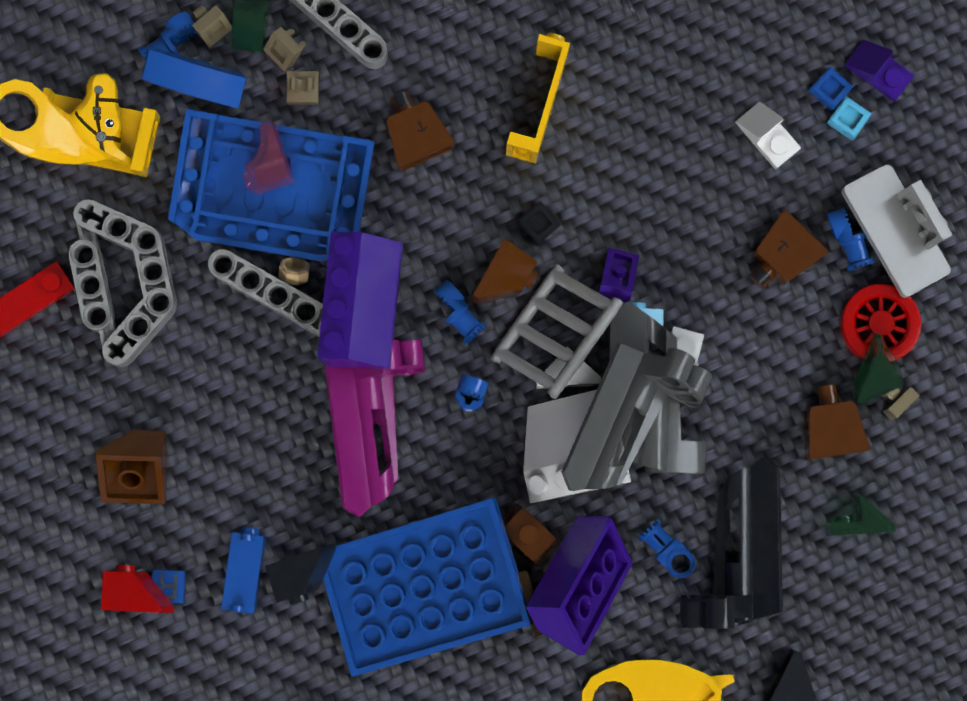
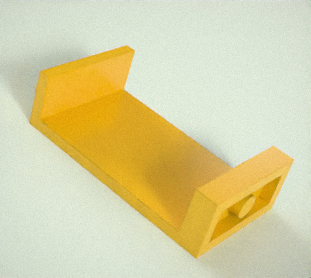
(137, 134)
(528, 148)

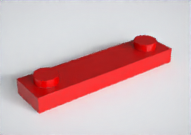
(33, 297)

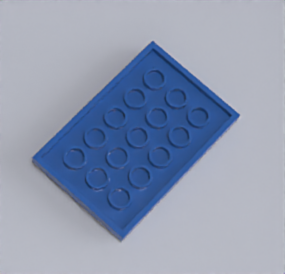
(425, 588)

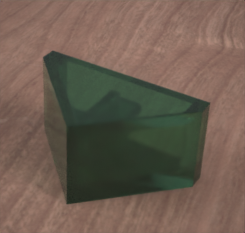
(250, 24)
(878, 372)

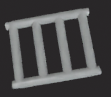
(573, 359)

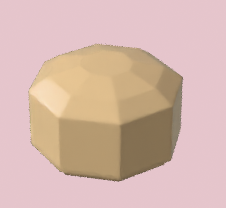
(294, 270)

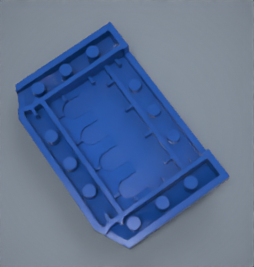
(291, 221)

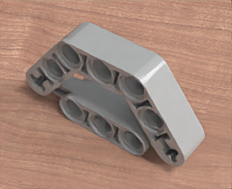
(95, 269)

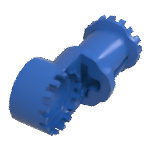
(176, 32)
(853, 244)
(460, 317)
(471, 386)
(670, 549)

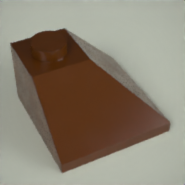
(506, 275)
(134, 468)

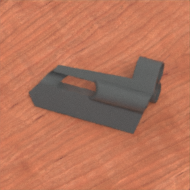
(632, 395)
(662, 447)

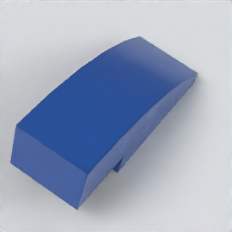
(194, 77)

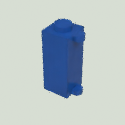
(244, 571)

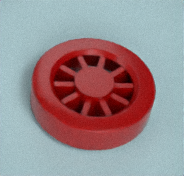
(880, 321)

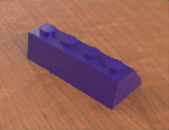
(359, 301)
(580, 583)

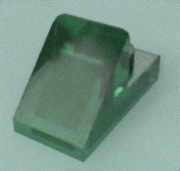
(868, 521)

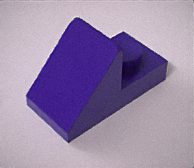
(879, 70)
(618, 275)

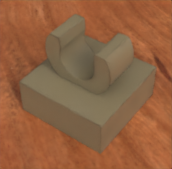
(211, 24)
(283, 48)
(303, 87)
(899, 401)

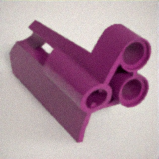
(356, 402)

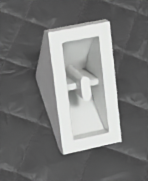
(584, 376)

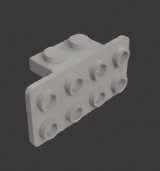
(901, 228)

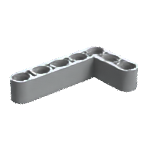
(340, 19)
(265, 288)

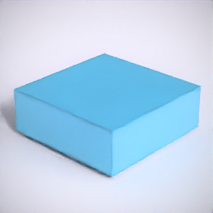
(849, 118)

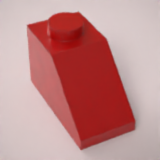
(132, 592)

